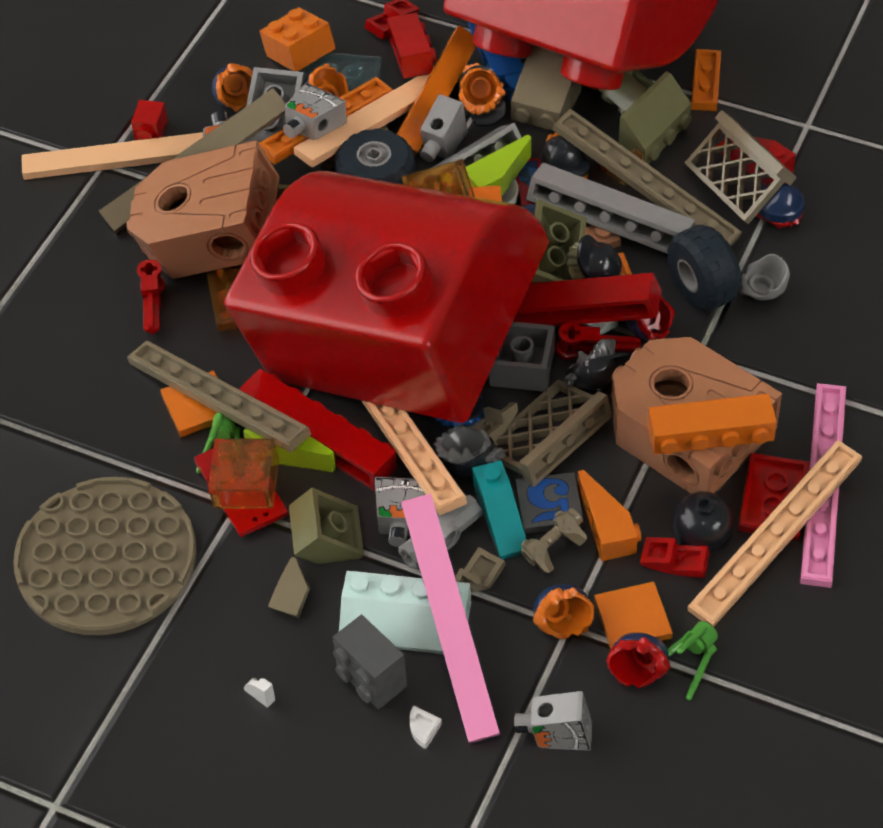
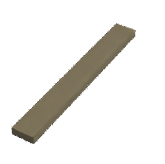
(232, 132)
(639, 174)
(219, 396)

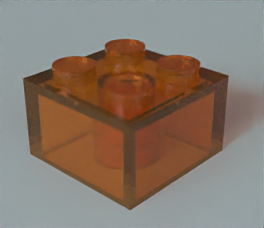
(243, 474)

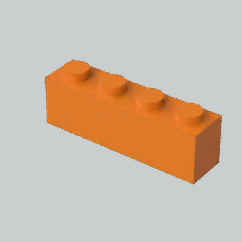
(711, 424)

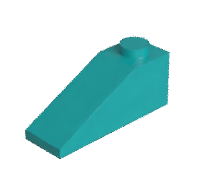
(499, 508)

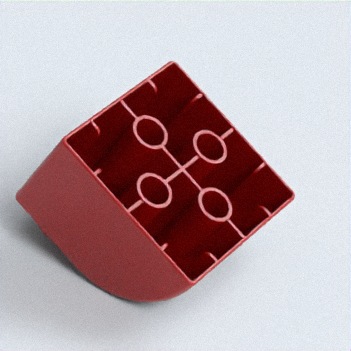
(594, 35)
(385, 290)

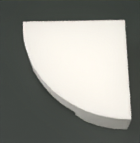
(261, 691)
(423, 726)

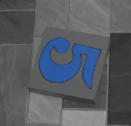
(548, 497)

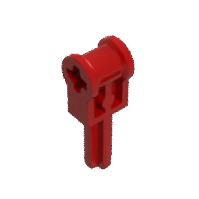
(151, 288)
(585, 337)

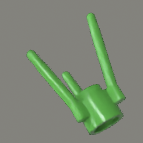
(221, 429)
(697, 640)

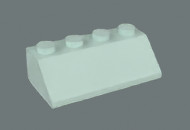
(396, 608)

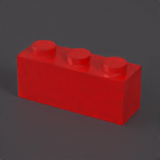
(411, 45)

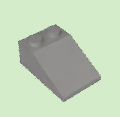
(283, 82)

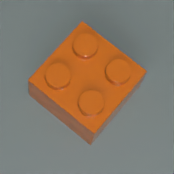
(297, 39)

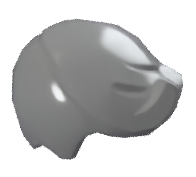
(765, 278)

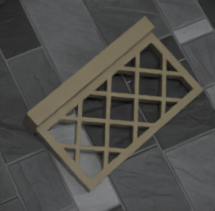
(757, 154)
(559, 440)

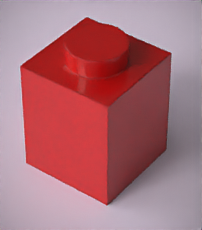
(149, 120)

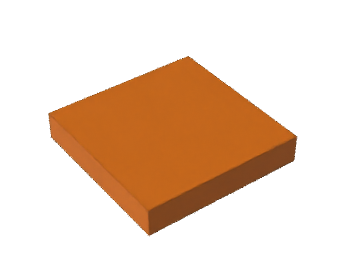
(186, 412)
(633, 611)

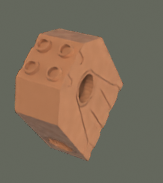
(204, 209)
(678, 373)

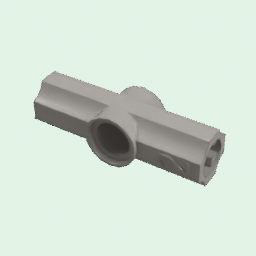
(451, 525)

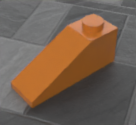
(608, 520)

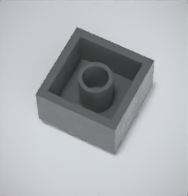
(525, 358)
(369, 662)

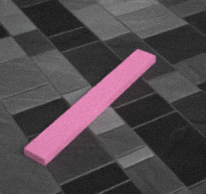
(821, 528)
(450, 619)

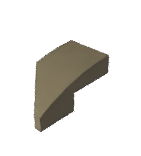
(496, 420)
(481, 570)
(291, 590)

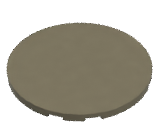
(105, 556)

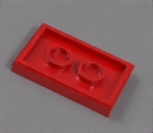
(766, 486)

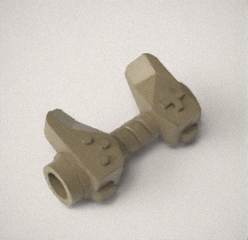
(566, 525)

